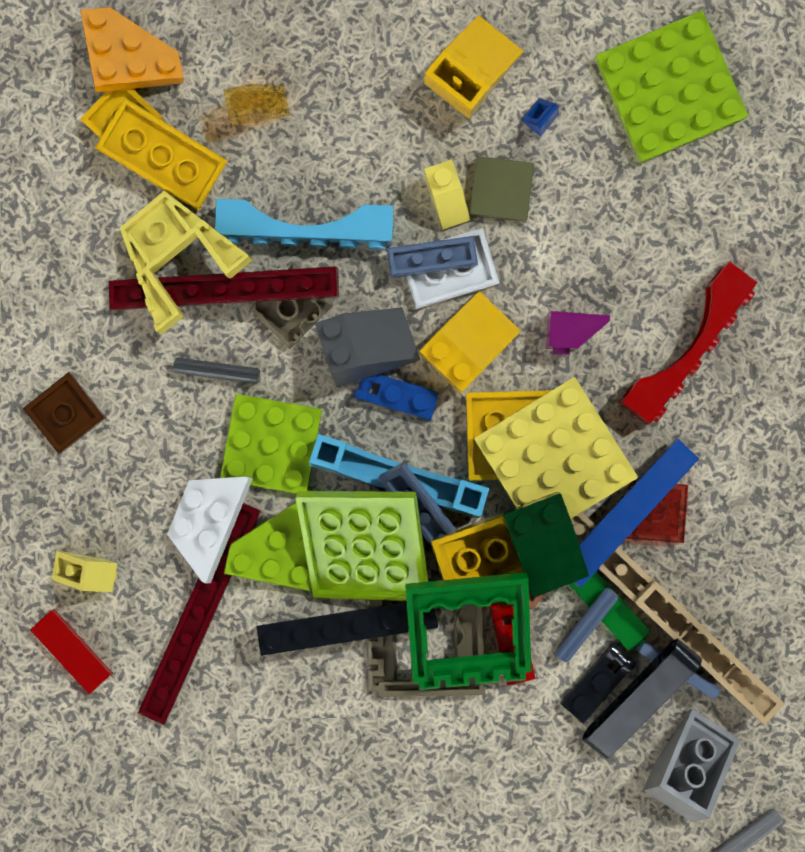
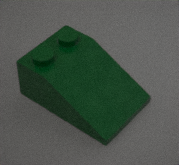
(545, 543)

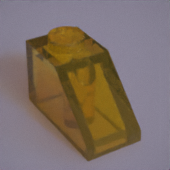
(255, 103)

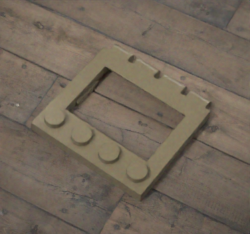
(382, 652)

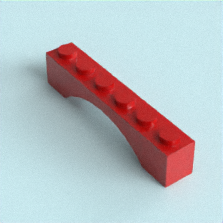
(722, 298)

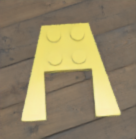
(158, 236)

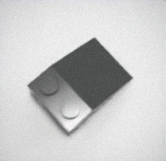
(366, 344)

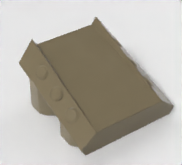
(291, 318)

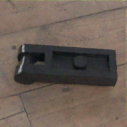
(597, 683)

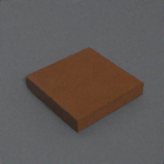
(64, 413)

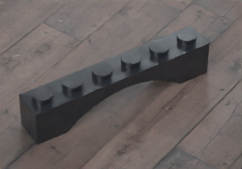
(337, 628)

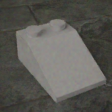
(693, 767)

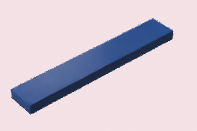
(635, 505)

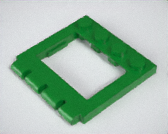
(452, 595)

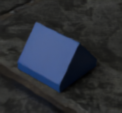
(541, 116)

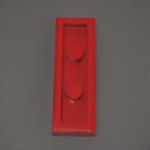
(71, 651)

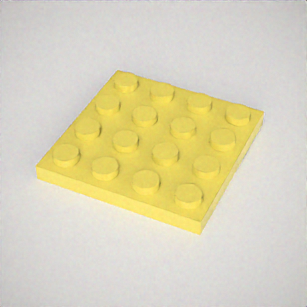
(557, 448)

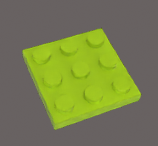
(271, 443)

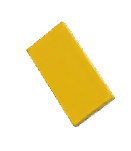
(161, 154)

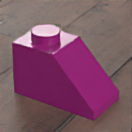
(571, 330)

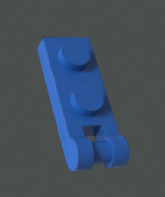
(398, 396)

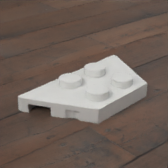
(207, 520)

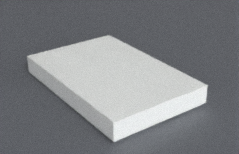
(449, 284)

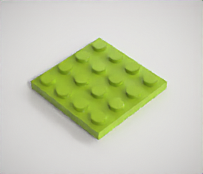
(671, 86)
(361, 543)

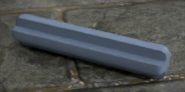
(586, 624)

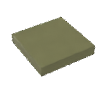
(501, 189)

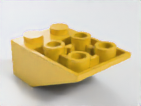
(472, 66)

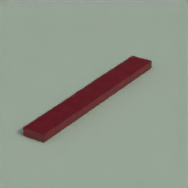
(241, 288)
(192, 630)

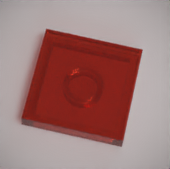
(666, 520)

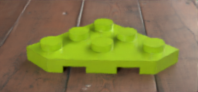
(272, 552)

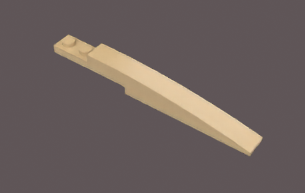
(682, 625)

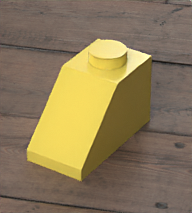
(446, 194)
(84, 572)

